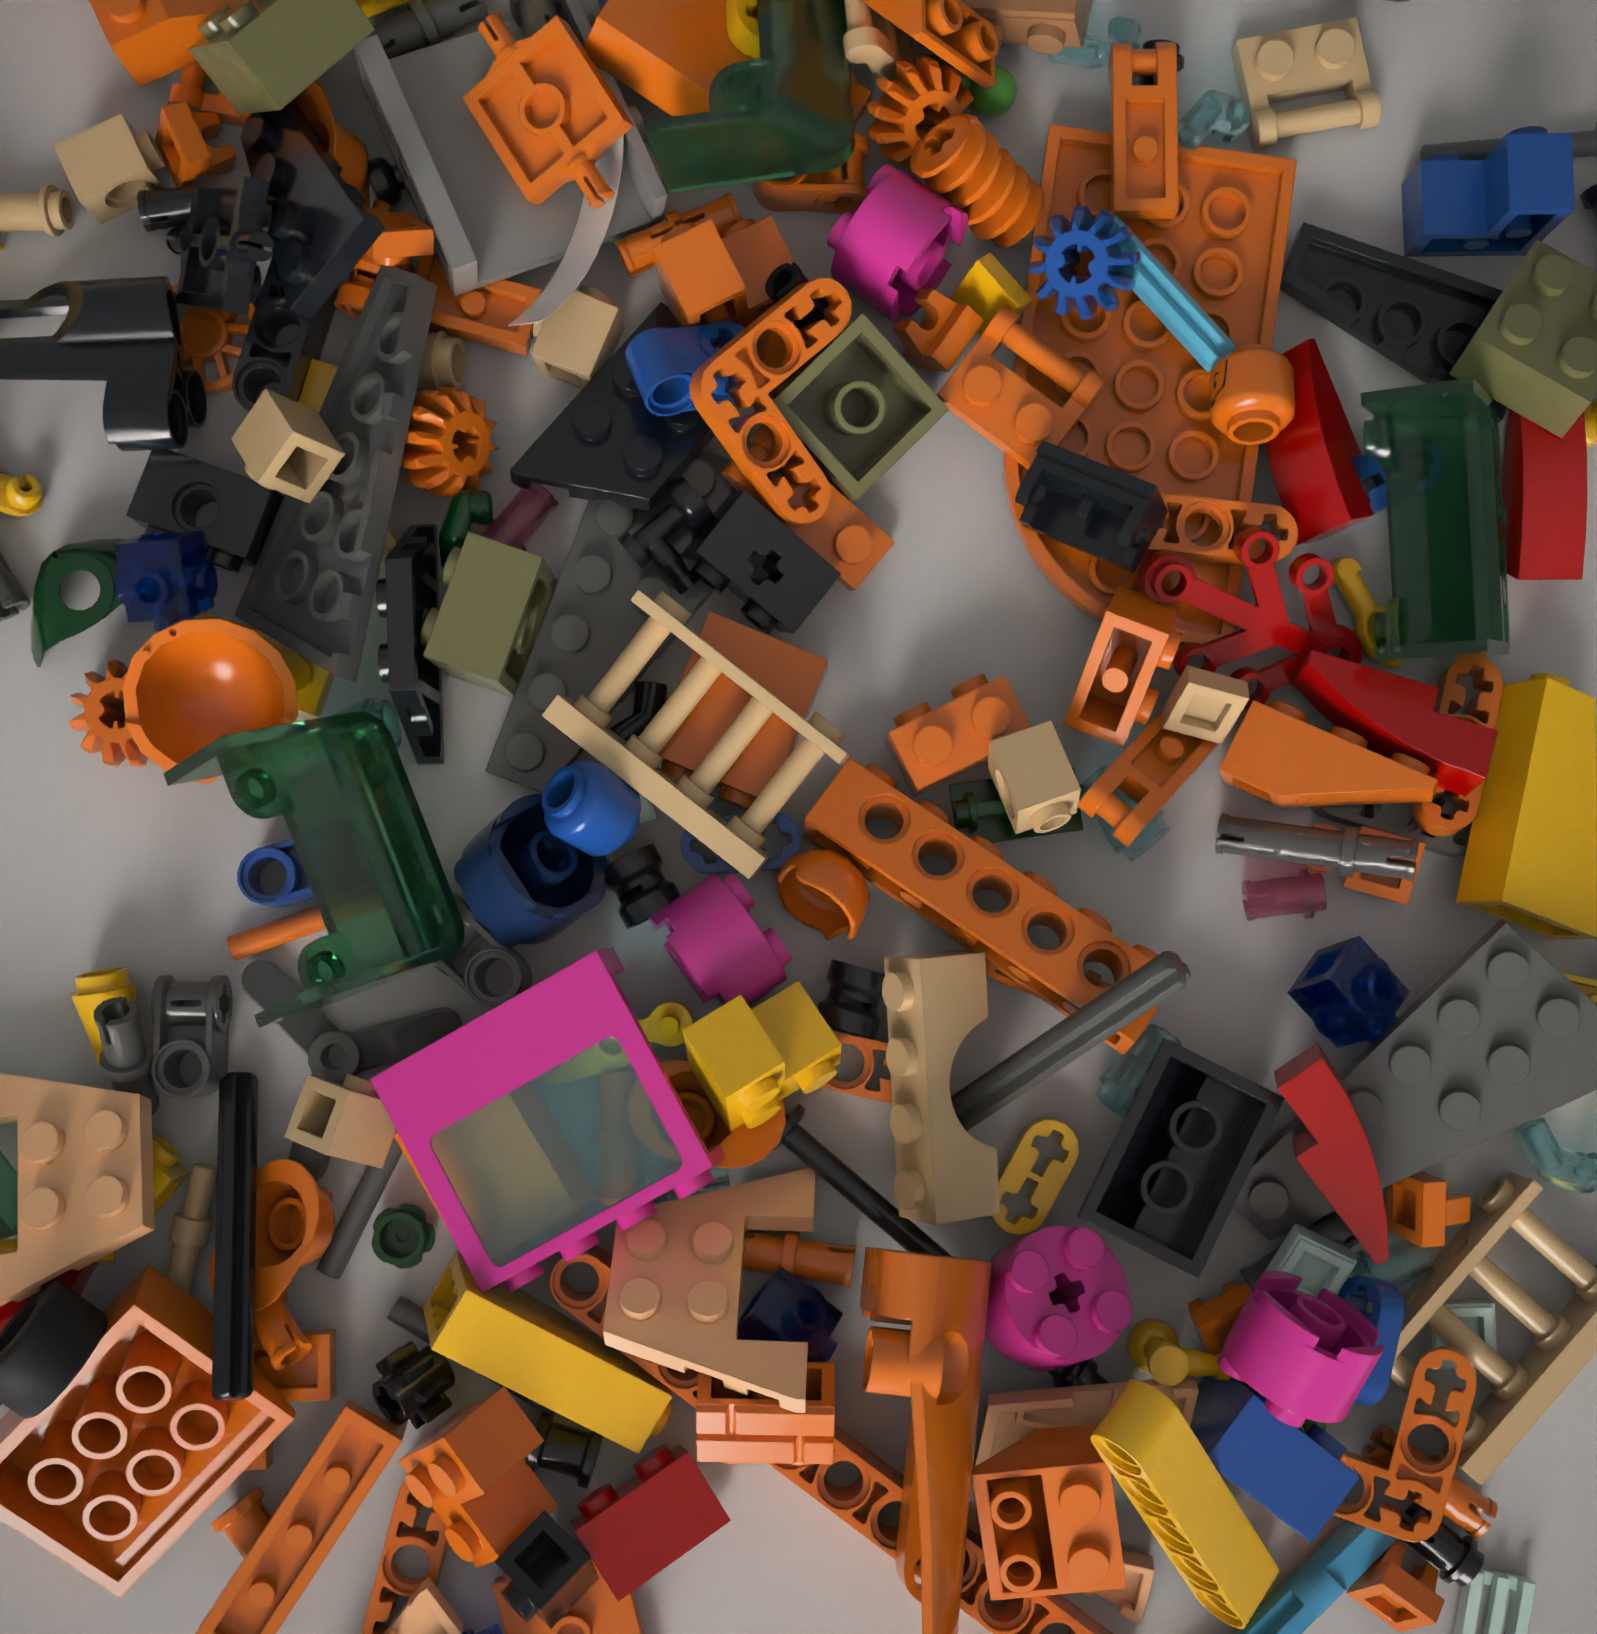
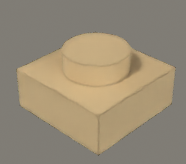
(1204, 704)

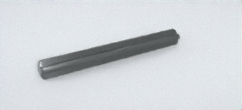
(1071, 1038)

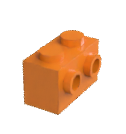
(1118, 672)
(955, 736)

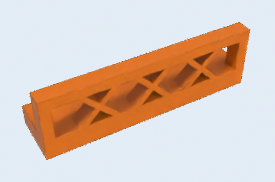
(305, 1524)

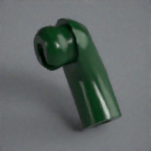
(463, 510)

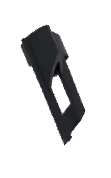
(119, 335)

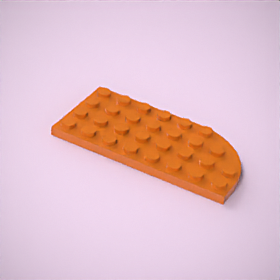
(1156, 397)

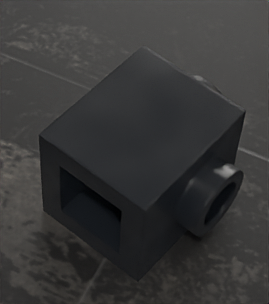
(545, 1572)

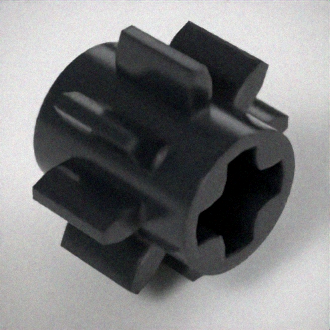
(413, 1385)

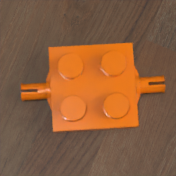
(547, 110)

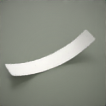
(584, 245)

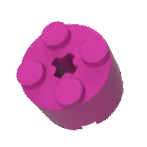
(895, 242)
(720, 943)
(1086, 1291)
(1300, 1350)

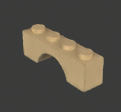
(930, 1010)

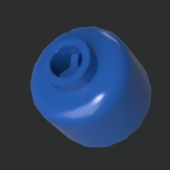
(591, 808)

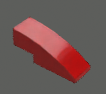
(1316, 454)
(1545, 500)
(1397, 718)
(1335, 1147)

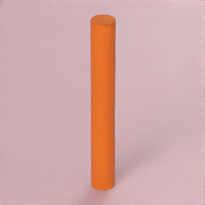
(275, 933)

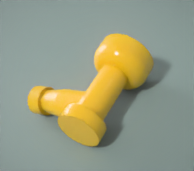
(1157, 1350)

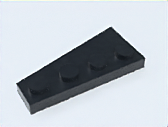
(315, 214)
(1388, 301)

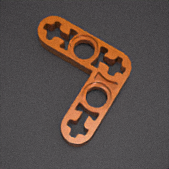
(751, 387)
(1405, 1469)

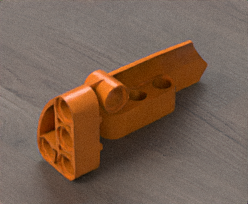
(942, 1373)

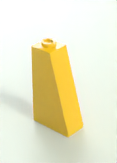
(1537, 814)
(544, 1357)

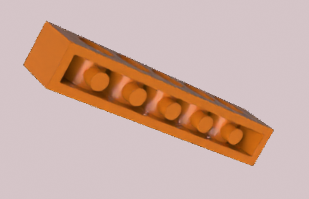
(947, 900)

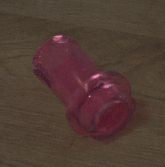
(522, 516)
(1285, 896)

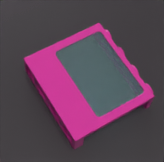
(545, 1124)

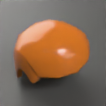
(824, 891)

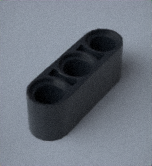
(287, 364)

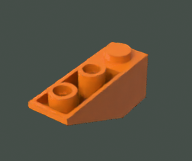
(1304, 766)

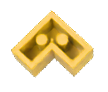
(761, 1054)

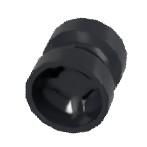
(636, 871)
(856, 984)

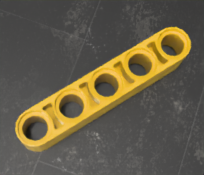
(1185, 1502)

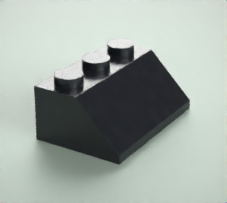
(1180, 1157)

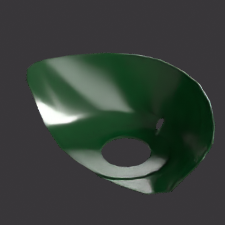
(51, 617)

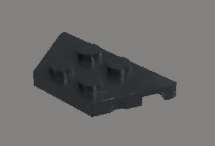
(611, 442)
(405, 601)

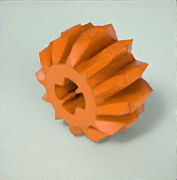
(914, 105)
(447, 442)
(105, 718)

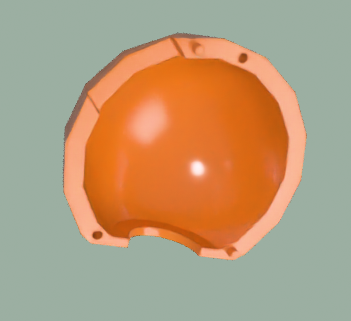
(201, 684)

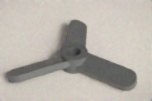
(363, 1047)

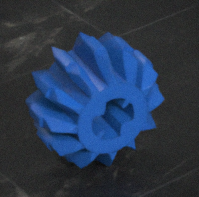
(1062, 256)

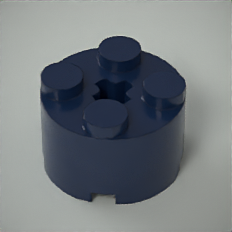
(526, 879)

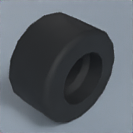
(46, 1347)

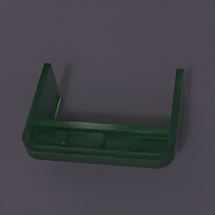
(768, 113)
(1442, 521)
(357, 843)

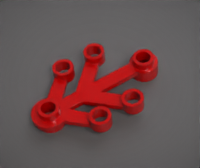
(1262, 623)

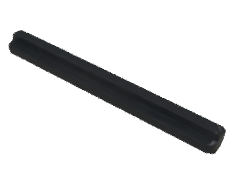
(235, 1238)

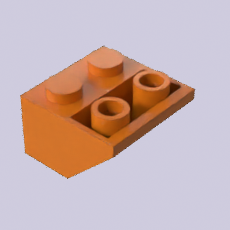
(1049, 1517)

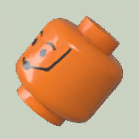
(1252, 394)

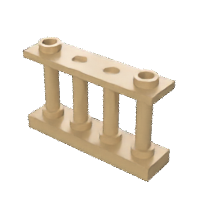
(639, 757)
(1561, 1340)

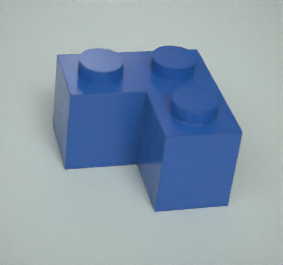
(1490, 203)
(1276, 1464)

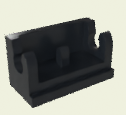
(1090, 506)

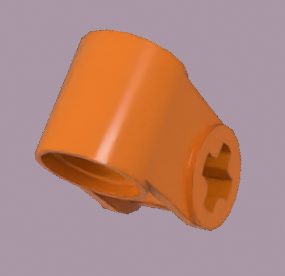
(819, 190)

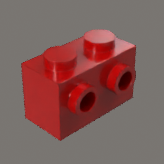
(648, 1519)

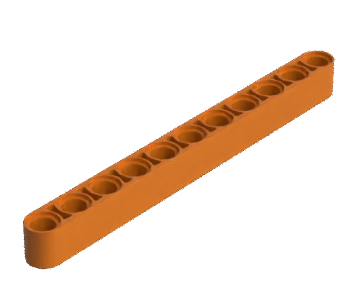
(855, 1503)

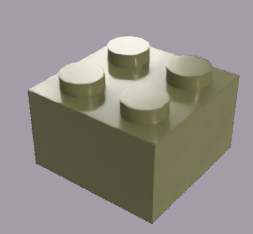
(275, 49)
(1539, 341)
(857, 407)
(488, 613)

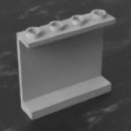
(459, 181)

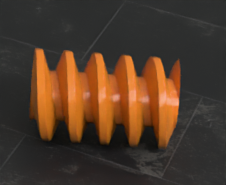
(980, 179)

